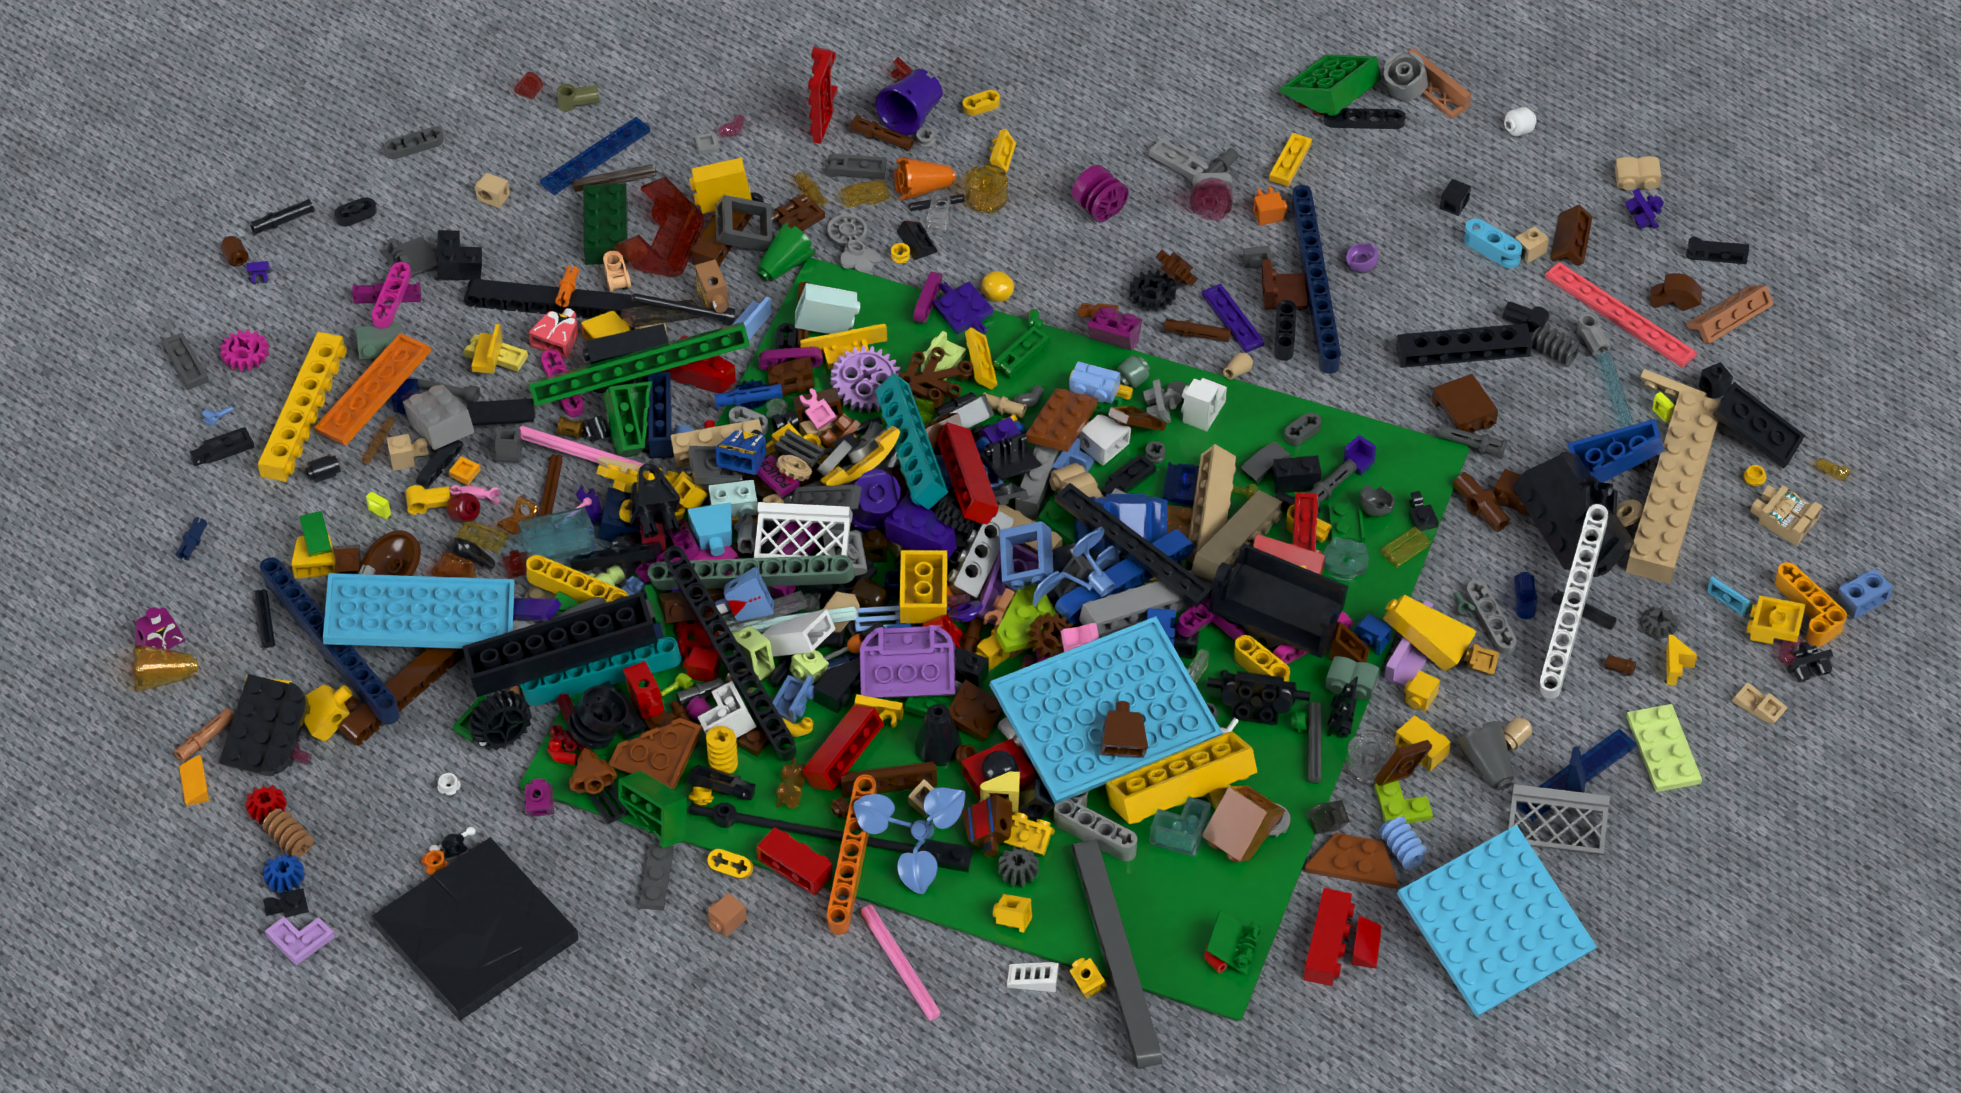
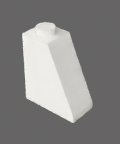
(800, 633)

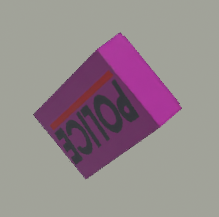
(775, 479)

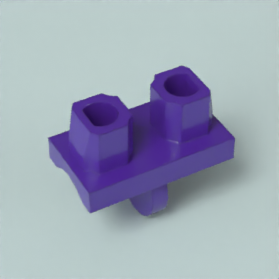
(1648, 208)

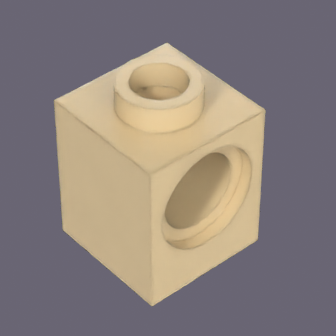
(492, 190)

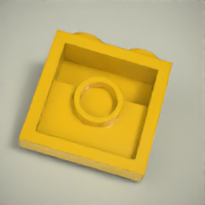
(1775, 620)

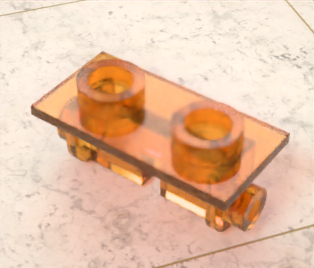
(792, 776)

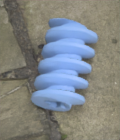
(1403, 842)

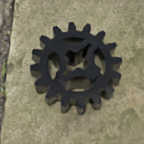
(1152, 290)

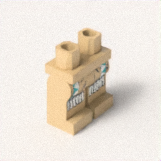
(1786, 513)

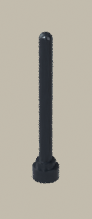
(725, 317)

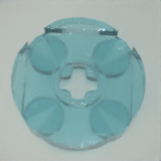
(1346, 548)

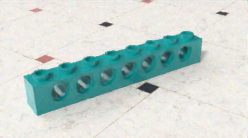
(913, 444)

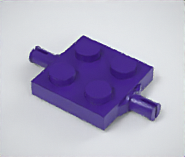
(963, 307)

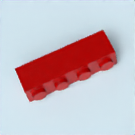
(843, 747)
(1328, 936)

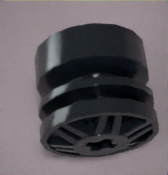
(598, 717)

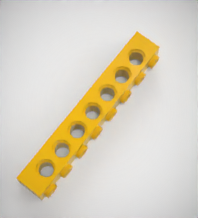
(302, 407)

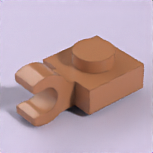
(1001, 604)

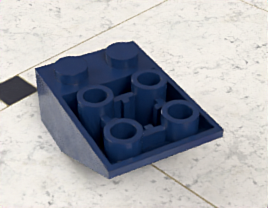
(610, 521)

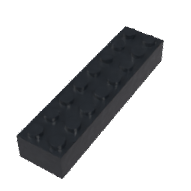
(559, 644)

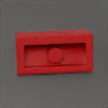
(1366, 943)

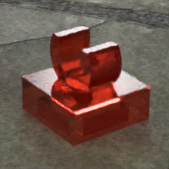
(903, 69)
(515, 564)

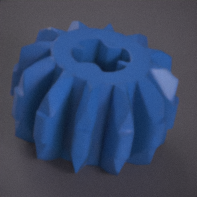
(283, 873)

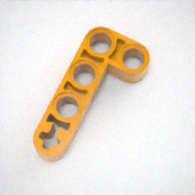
(1825, 614)

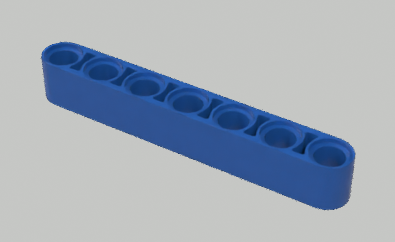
(1125, 576)

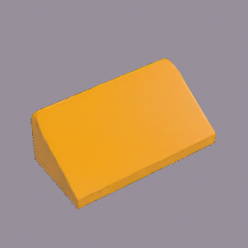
(194, 781)

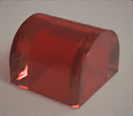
(529, 85)

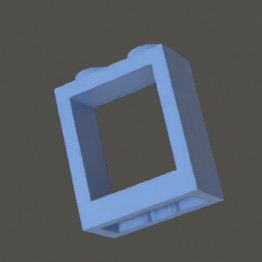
(1023, 534)

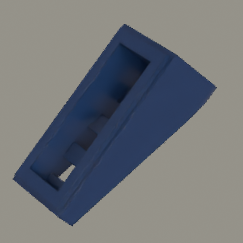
(1576, 773)

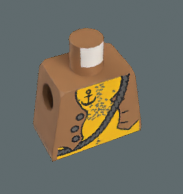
(714, 295)

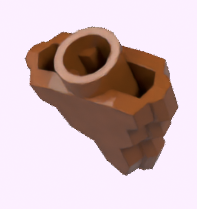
(591, 773)

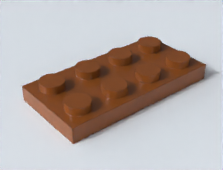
(1061, 419)

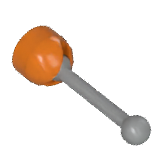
(853, 646)

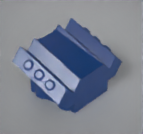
(1139, 512)

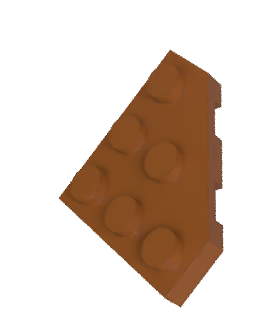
(659, 752)

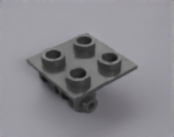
(413, 252)

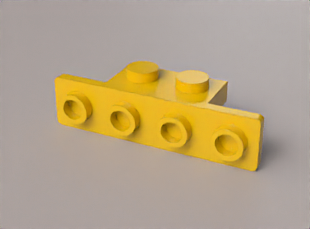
(836, 344)

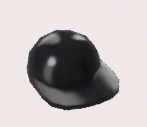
(470, 551)

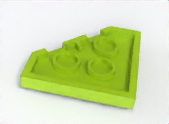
(1016, 621)

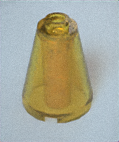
(161, 667)

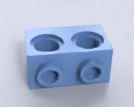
(1864, 593)

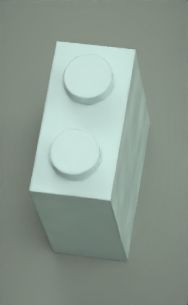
(826, 309)

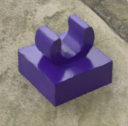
(257, 269)

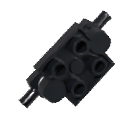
(1257, 696)

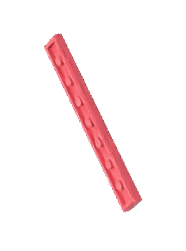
(1621, 314)

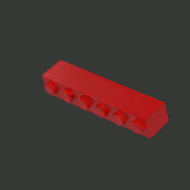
(967, 473)

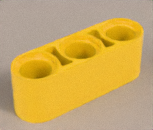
(1258, 659)

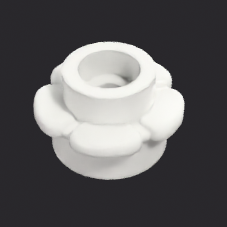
(444, 780)

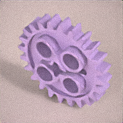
(865, 378)

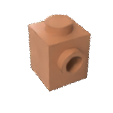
(726, 915)

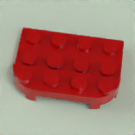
(821, 93)

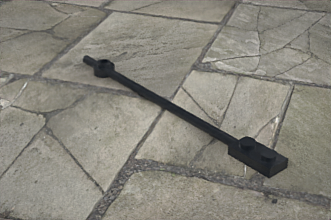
(947, 854)

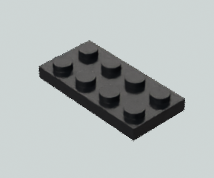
(1758, 425)

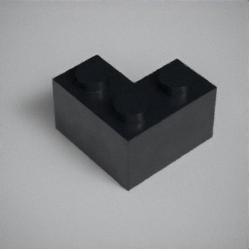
(457, 261)

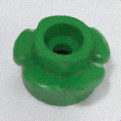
(1300, 721)

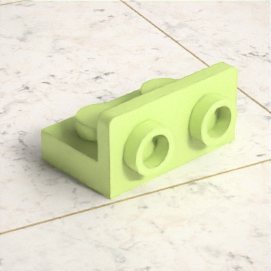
(952, 356)

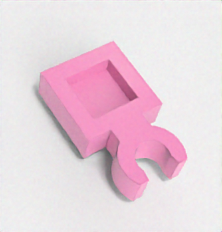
(818, 412)

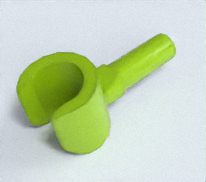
(682, 681)

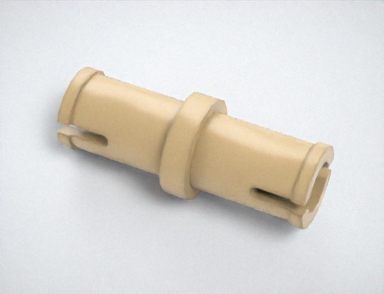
(1004, 405)

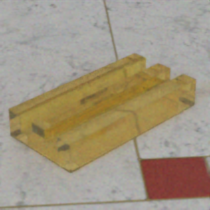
(481, 539)
(1408, 549)

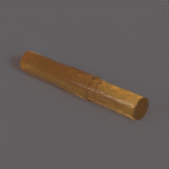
(378, 440)

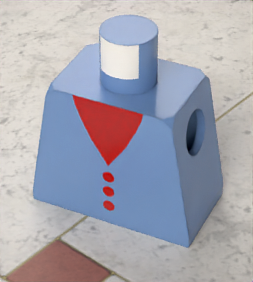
(746, 597)

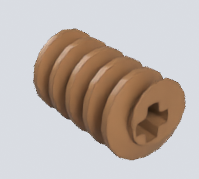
(288, 833)

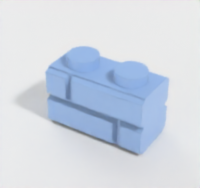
(1095, 382)

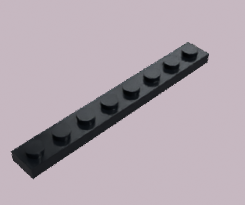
(1133, 545)

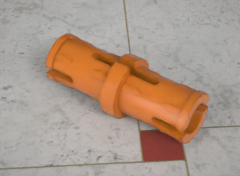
(567, 286)

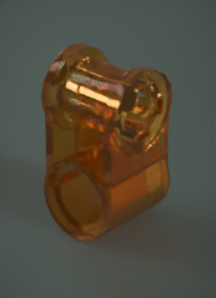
(454, 567)

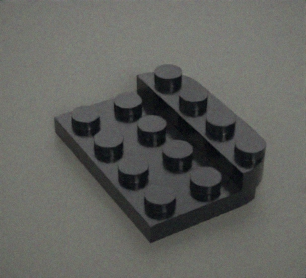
(265, 726)

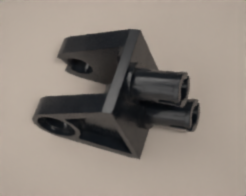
(653, 502)

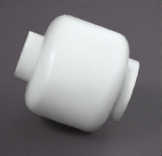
(1520, 121)

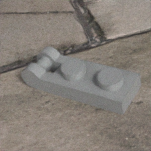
(1177, 159)

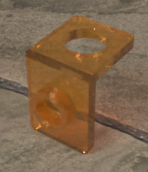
(511, 523)

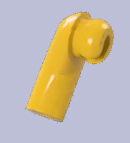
(801, 728)

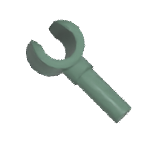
(1463, 604)

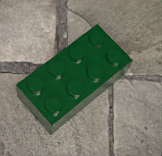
(604, 220)

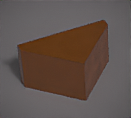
(1348, 645)

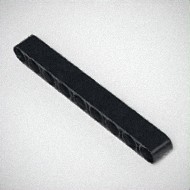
(542, 299)

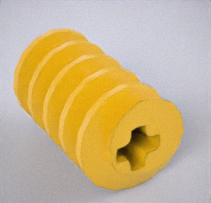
(722, 749)

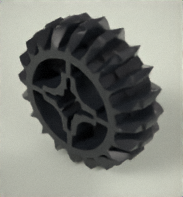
(500, 720)

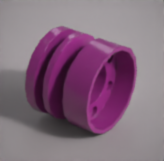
(1099, 193)

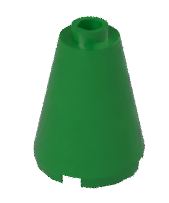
(785, 252)

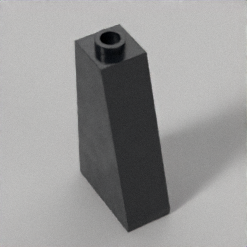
(624, 343)

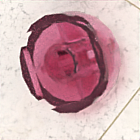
(1212, 195)

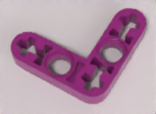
(682, 539)
(1199, 623)

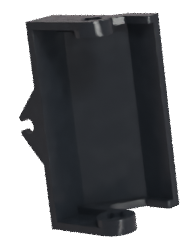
(1558, 501)
(1278, 601)

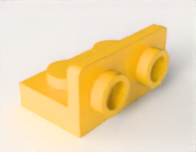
(1030, 834)

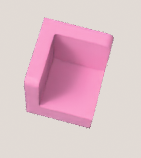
(1079, 636)

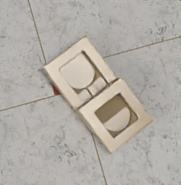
(1764, 707)

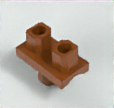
(845, 425)

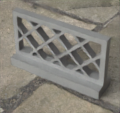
(1565, 800)

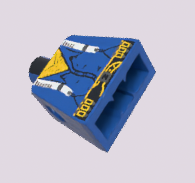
(742, 452)

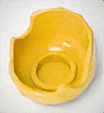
(997, 286)

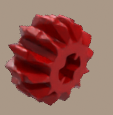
(264, 801)

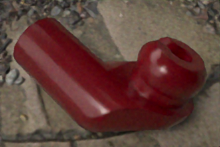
(564, 735)

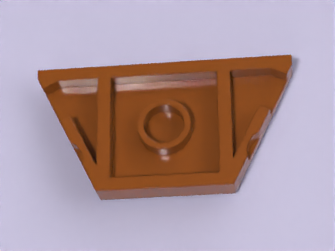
(1354, 860)

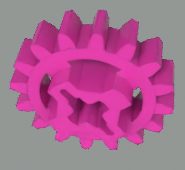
(244, 350)

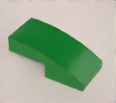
(315, 533)

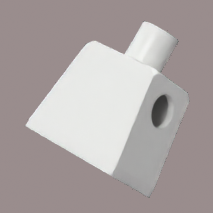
(1104, 438)

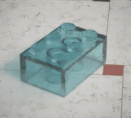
(558, 534)

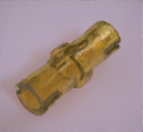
(810, 188)

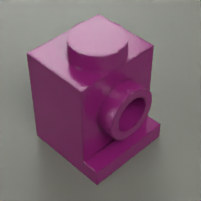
(545, 803)

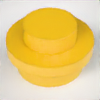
(1755, 475)

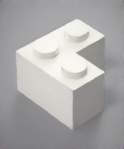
(1202, 403)
(729, 712)

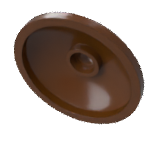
(394, 554)

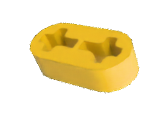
(981, 102)
(729, 869)

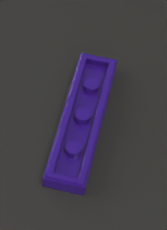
(1233, 318)

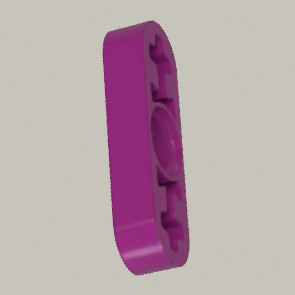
(927, 297)
(771, 357)

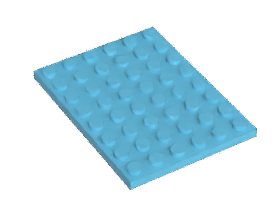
(1065, 699)

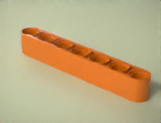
(849, 864)

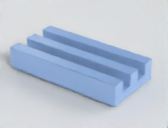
(896, 609)

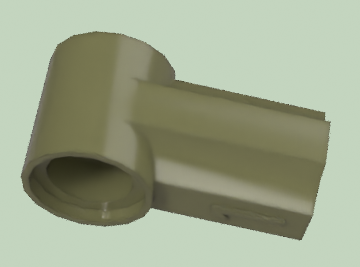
(569, 97)

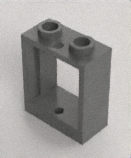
(724, 226)

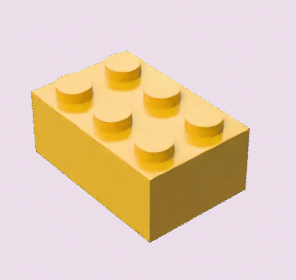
(923, 585)

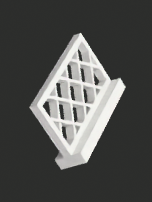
(801, 513)

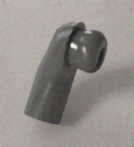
(1030, 399)

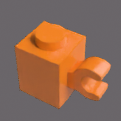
(1269, 207)

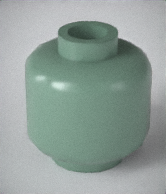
(1133, 371)

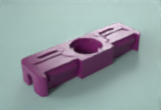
(370, 293)

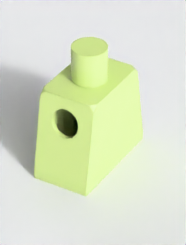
(757, 650)

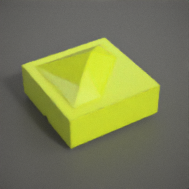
(1663, 407)
(378, 505)

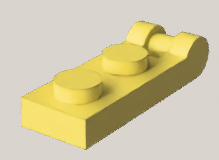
(509, 356)

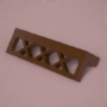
(892, 778)

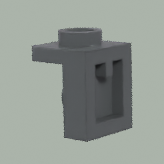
(1253, 256)

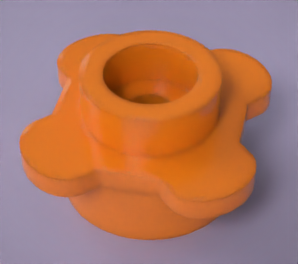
(434, 856)

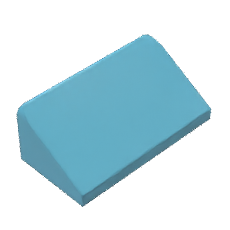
(1729, 596)

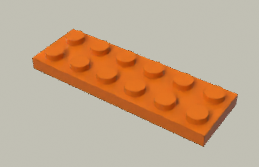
(372, 389)

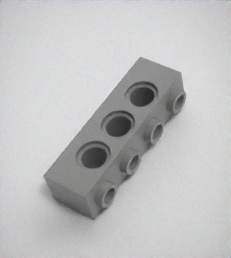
(958, 580)

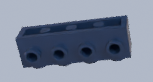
(660, 416)

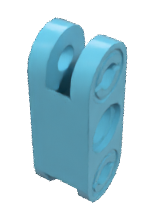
(1493, 243)

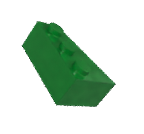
(627, 416)
(656, 806)

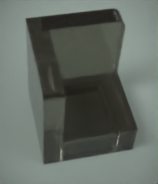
(1328, 817)

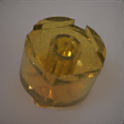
(986, 188)

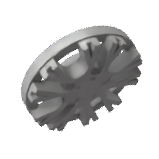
(846, 229)

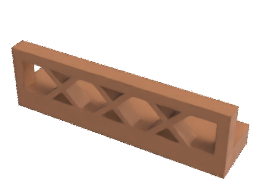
(1444, 84)
(1732, 312)

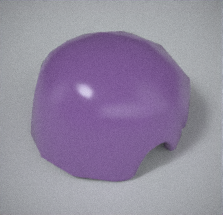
(1362, 257)

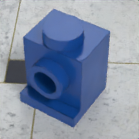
(1374, 633)

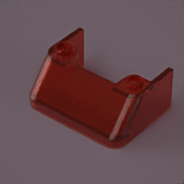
(679, 229)

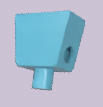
(712, 527)

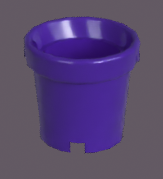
(908, 102)
(877, 500)

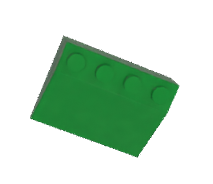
(1333, 82)

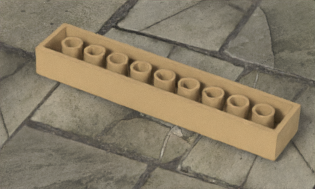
(1674, 488)

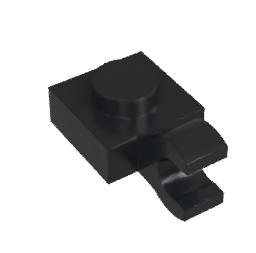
(1422, 516)
(290, 903)

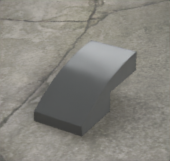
(1262, 462)

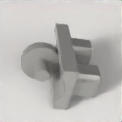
(1163, 399)

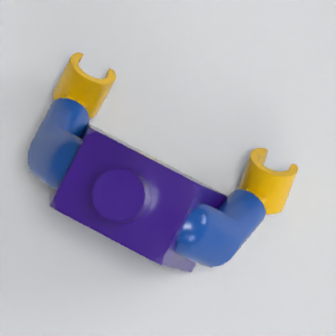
(1003, 429)

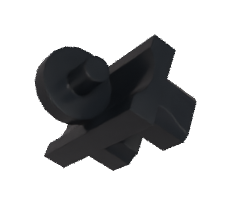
(1819, 660)

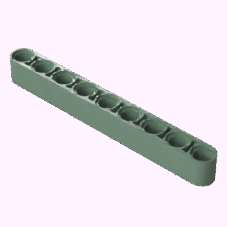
(783, 577)

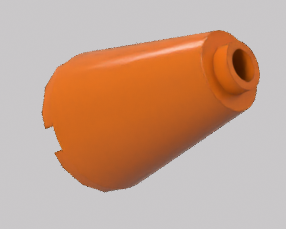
(921, 177)

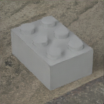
(438, 416)

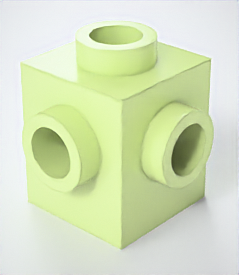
(808, 664)

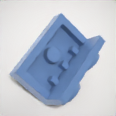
(793, 697)

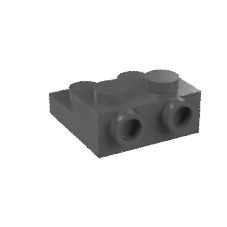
(705, 468)

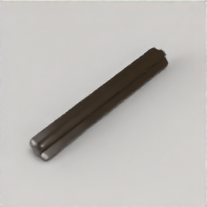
(616, 177)

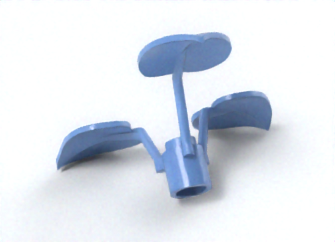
(1097, 579)
(916, 868)

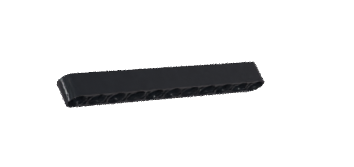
(731, 662)

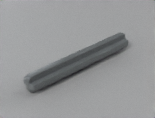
(1314, 742)

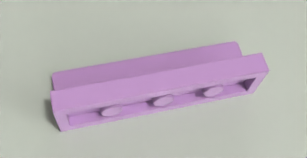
(1405, 661)

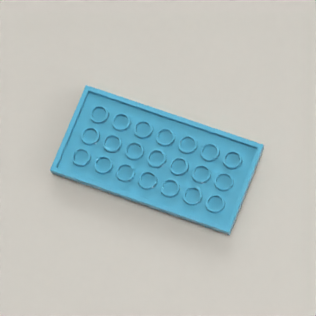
(416, 610)

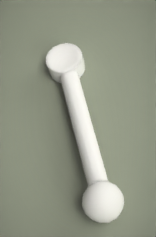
(470, 831)

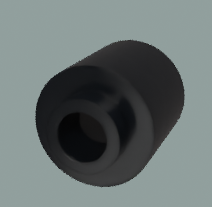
(323, 468)

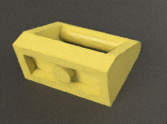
(1004, 784)

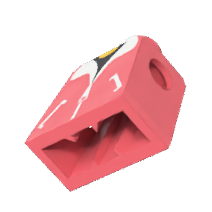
(555, 332)

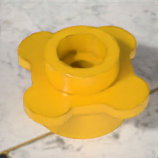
(701, 795)

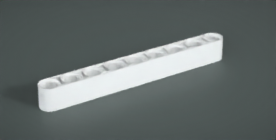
(1573, 611)

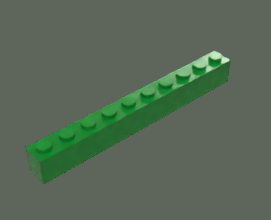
(639, 363)

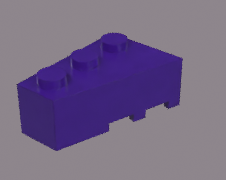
(918, 528)

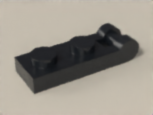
(1717, 251)

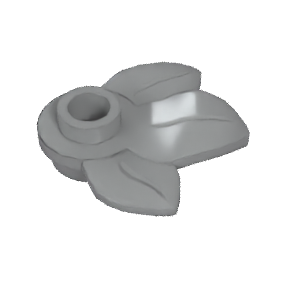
(859, 257)

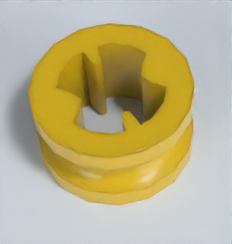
(900, 247)

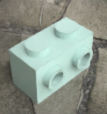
(740, 494)

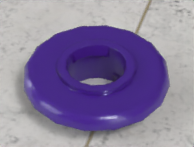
(965, 611)

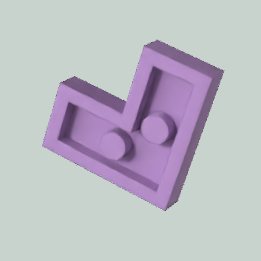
(299, 944)

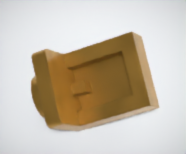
(1481, 659)

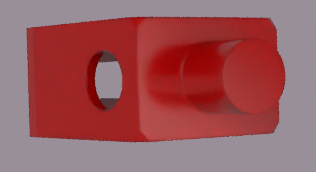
(648, 699)

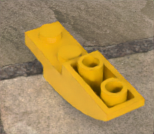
(625, 480)

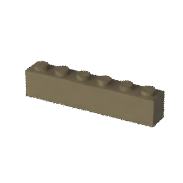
(1253, 518)

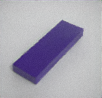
(535, 609)

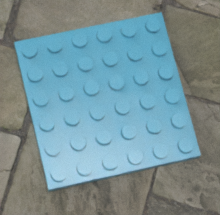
(1496, 920)

